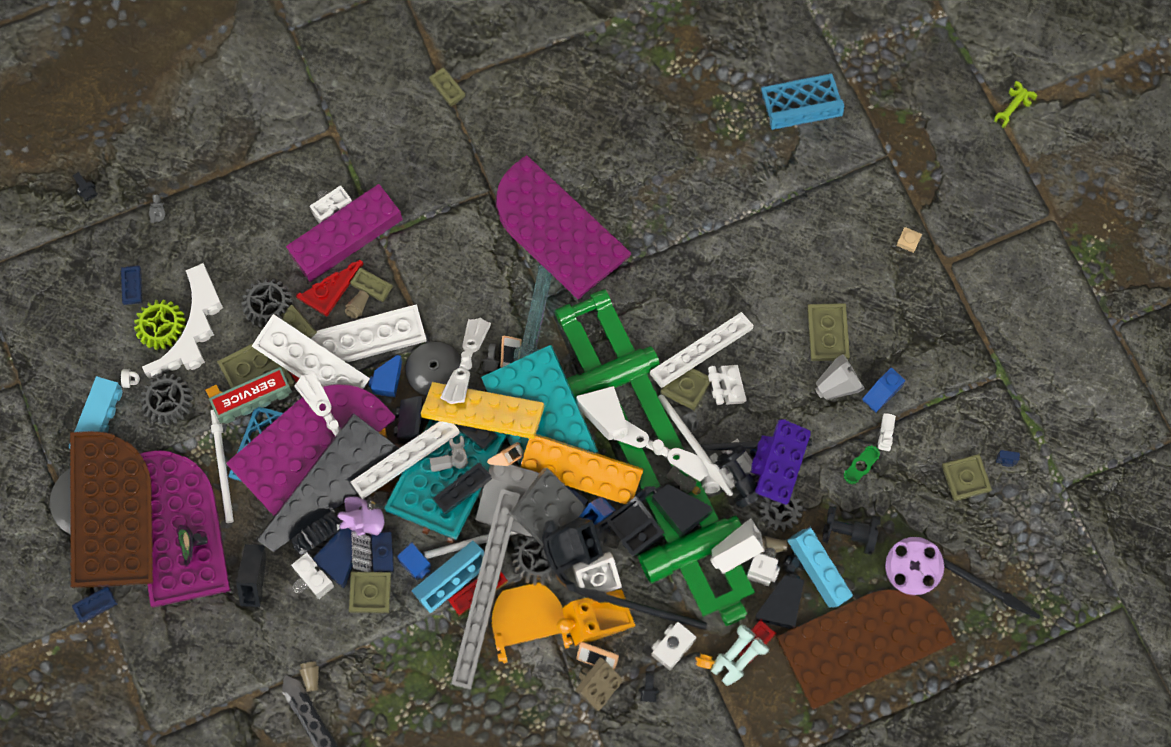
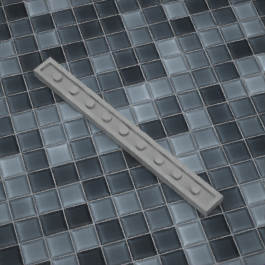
(485, 590)

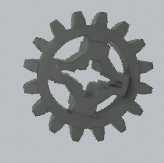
(788, 512)

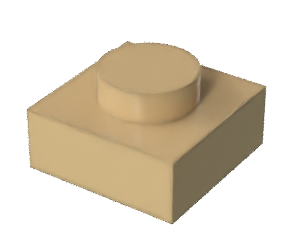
(909, 239)

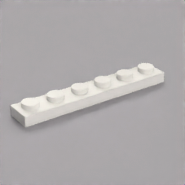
(701, 350)
(404, 458)

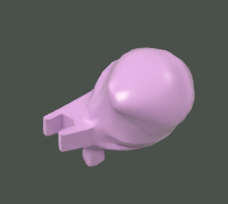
(361, 520)

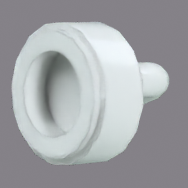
(126, 380)

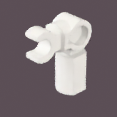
(886, 432)

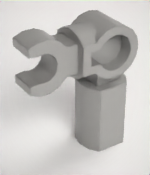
(458, 457)

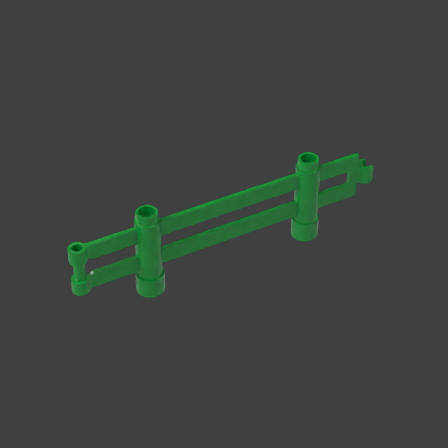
(633, 367)

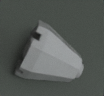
(838, 380)

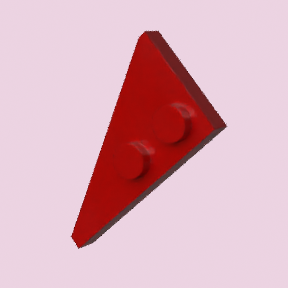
(326, 294)

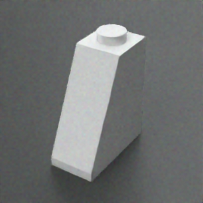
(604, 412)
(737, 547)

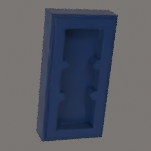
(131, 285)
(382, 552)
(94, 604)

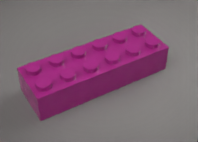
(344, 233)

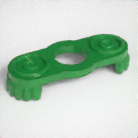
(868, 456)

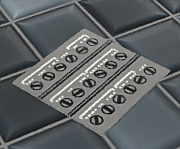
(362, 552)

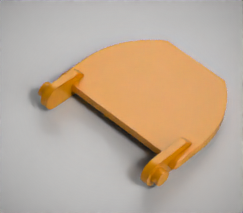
(526, 615)

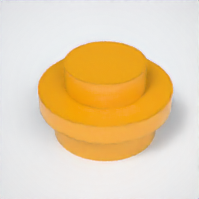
(704, 661)

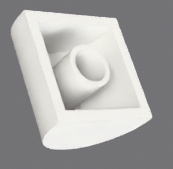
(598, 575)

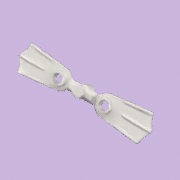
(457, 385)
(314, 395)
(688, 462)

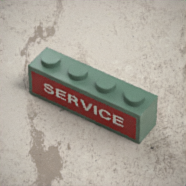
(250, 395)

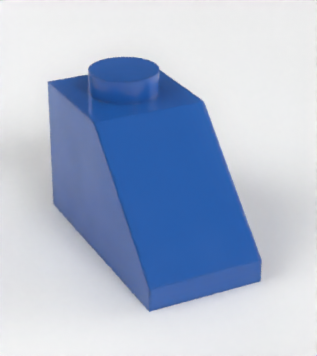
(386, 378)
(884, 390)
(597, 510)
(414, 562)

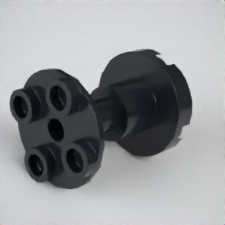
(743, 481)
(858, 531)

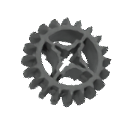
(254, 298)
(154, 390)
(531, 574)

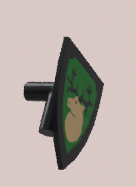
(187, 541)

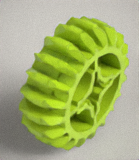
(160, 311)

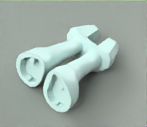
(722, 660)

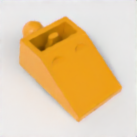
(594, 620)

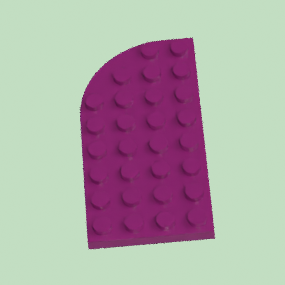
(556, 228)
(292, 444)
(183, 498)

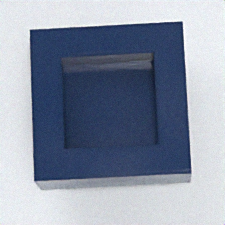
(1007, 458)

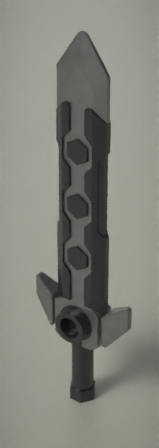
(307, 713)

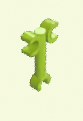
(1020, 94)

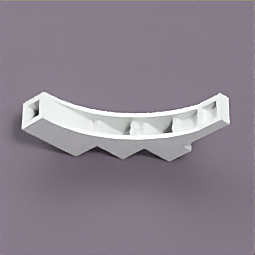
(186, 351)

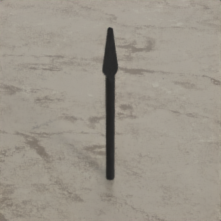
(602, 597)
(1007, 599)

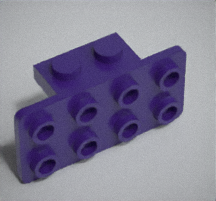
(780, 460)

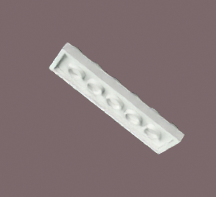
(373, 334)
(305, 356)

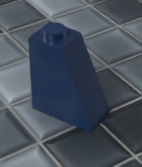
(337, 557)

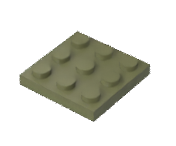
(247, 365)

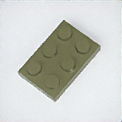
(828, 331)

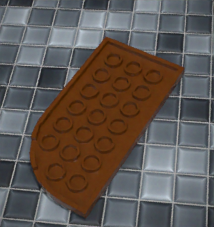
(109, 512)
(862, 643)

